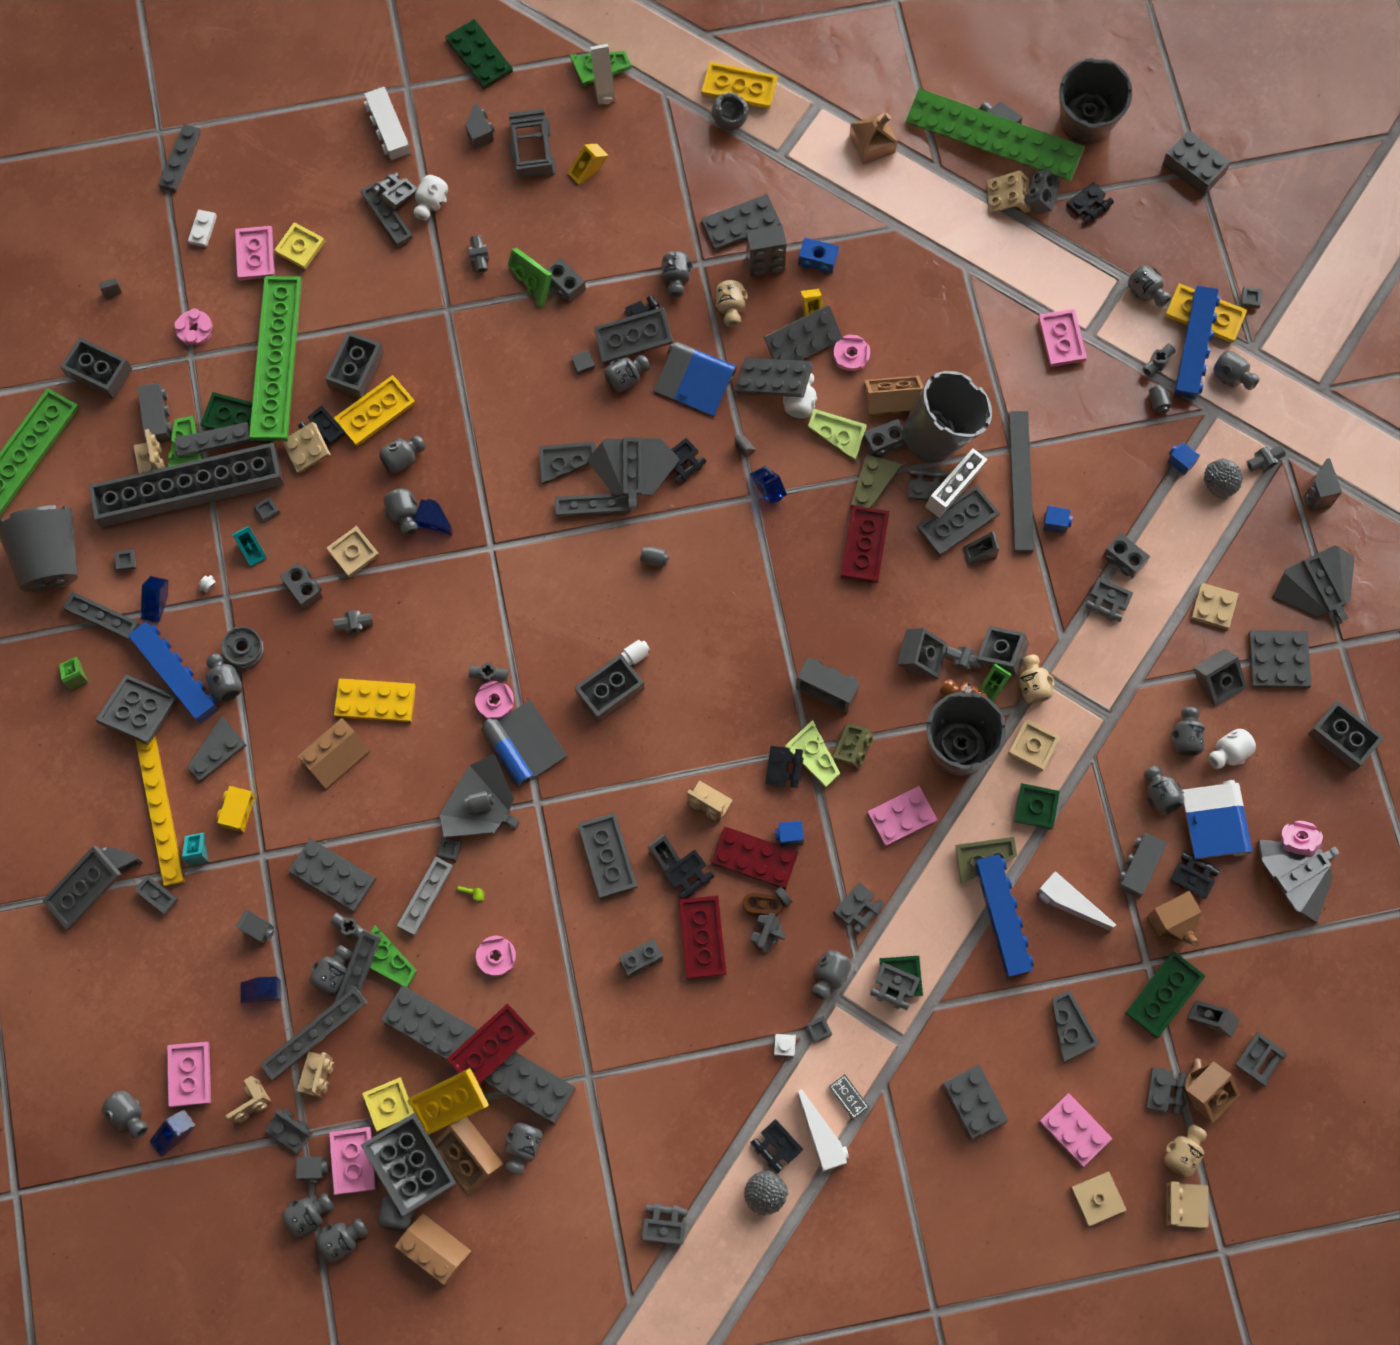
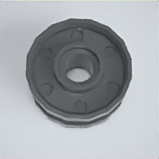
(242, 636)

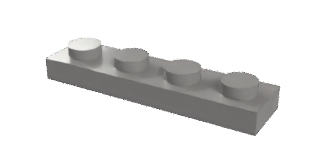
(425, 896)

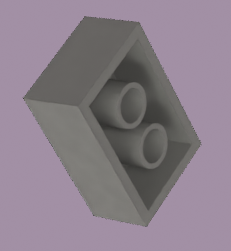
(1196, 162)
(766, 250)
(354, 365)
(96, 367)
(827, 685)
(609, 688)
(1346, 735)
(974, 1102)

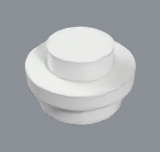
(206, 583)

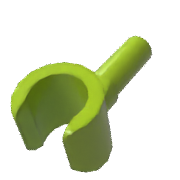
(478, 894)

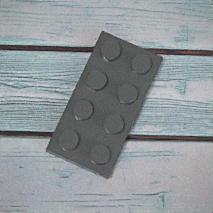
(730, 225)
(633, 335)
(804, 336)
(774, 377)
(959, 521)
(607, 855)
(332, 875)
(81, 887)

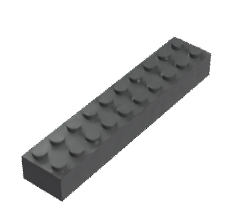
(186, 485)
(445, 1033)

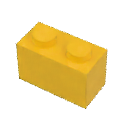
(235, 809)

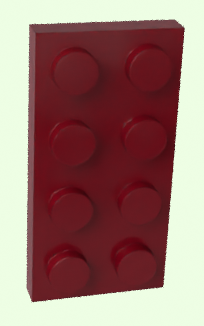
(865, 544)
(754, 857)
(702, 937)
(492, 1044)

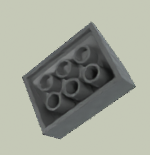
(408, 1165)

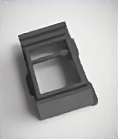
(531, 119)

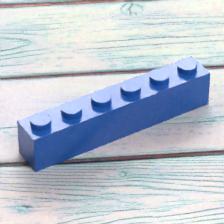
(1196, 342)
(173, 673)
(1003, 915)

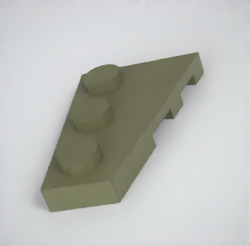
(873, 480)
(970, 852)

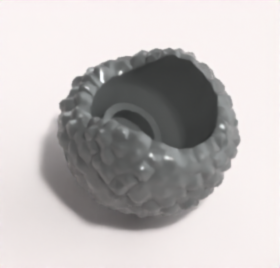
(729, 111)
(1223, 478)
(765, 1193)

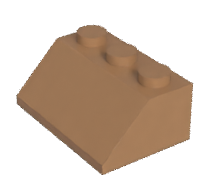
(892, 394)
(334, 753)
(467, 1155)
(433, 1249)

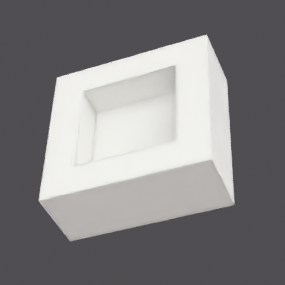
(784, 1045)

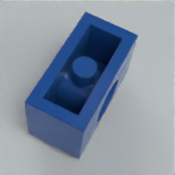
(812, 248)

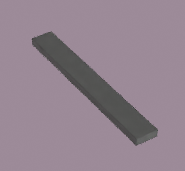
(1021, 481)

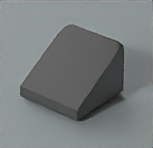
(744, 445)

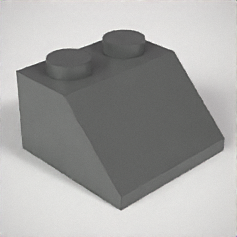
(1324, 488)
(1003, 648)
(922, 652)
(1220, 676)

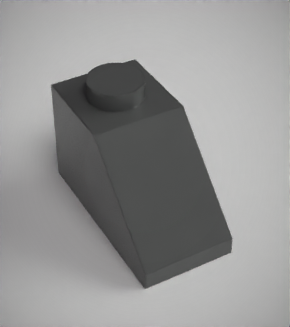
(121, 859)
(255, 927)
(1214, 1018)

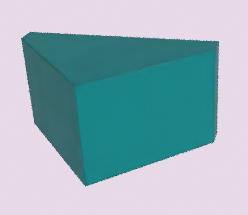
(249, 546)
(195, 849)

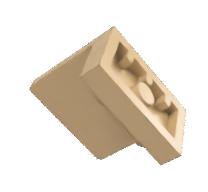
(1008, 192)
(148, 454)
(709, 801)
(315, 1074)
(258, 1103)
(1187, 1205)

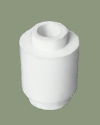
(636, 652)

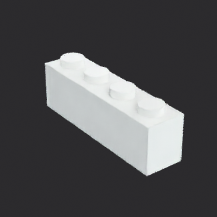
(387, 123)
(956, 483)

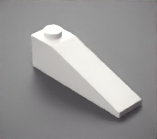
(602, 74)
(1067, 898)
(827, 1145)

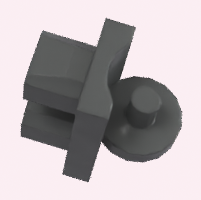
(770, 933)

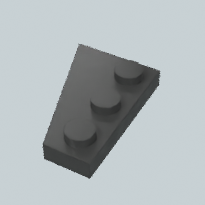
(216, 750)
(1072, 1027)

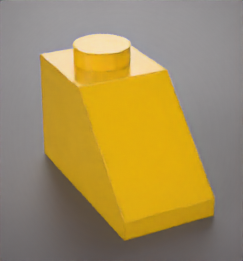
(587, 162)
(811, 301)

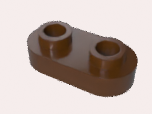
(763, 902)

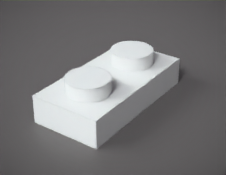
(202, 228)

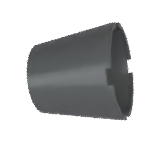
(1093, 99)
(946, 416)
(41, 547)
(969, 721)

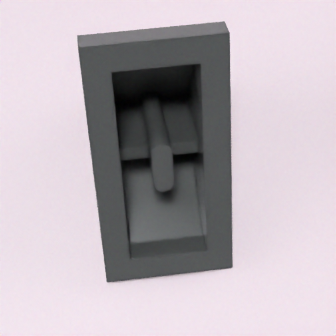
(982, 549)
(663, 852)

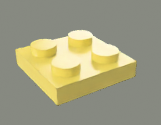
(299, 245)
(388, 1104)

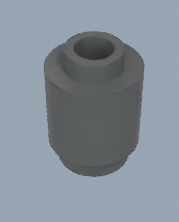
(1159, 399)
(654, 556)
(479, 802)

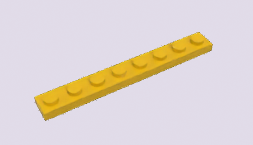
(160, 813)

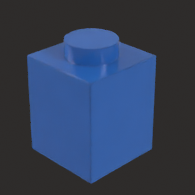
(1183, 458)
(1057, 519)
(790, 833)

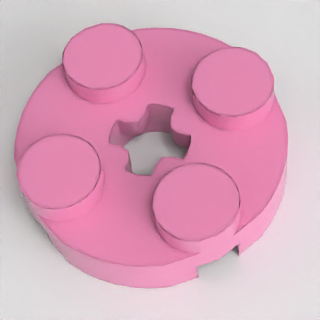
(191, 318)
(848, 362)
(499, 690)
(1307, 846)
(486, 950)

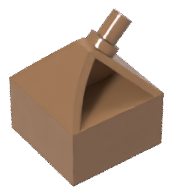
(873, 137)
(1177, 919)
(1210, 1089)

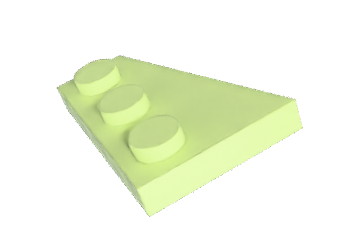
(838, 431)
(815, 754)

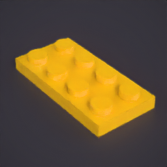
(753, 86)
(1228, 315)
(374, 410)
(375, 700)
(448, 1101)

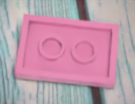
(255, 253)
(1062, 337)
(902, 816)
(189, 1074)
(1075, 1130)
(350, 1165)

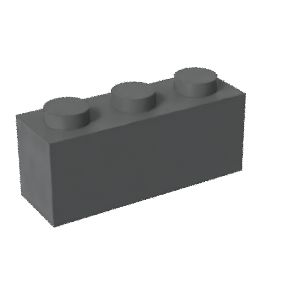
(155, 411)
(1141, 865)

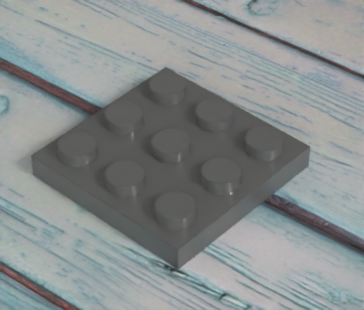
(1279, 659)
(136, 709)

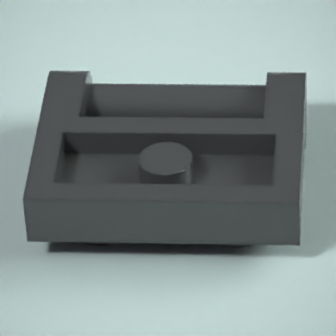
(1255, 1055)

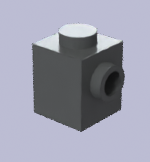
(311, 1169)

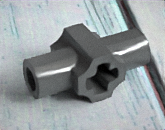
(478, 254)
(1159, 360)
(1266, 458)
(353, 622)
(963, 658)
(497, 673)
(342, 923)

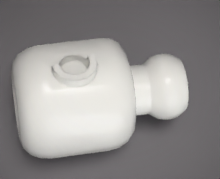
(430, 196)
(801, 406)
(1232, 749)

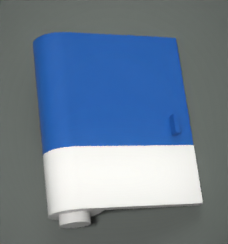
(1217, 820)

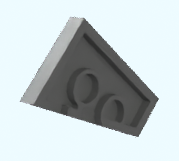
(563, 459)

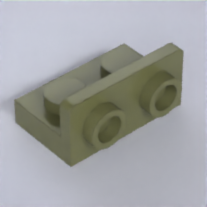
(853, 745)

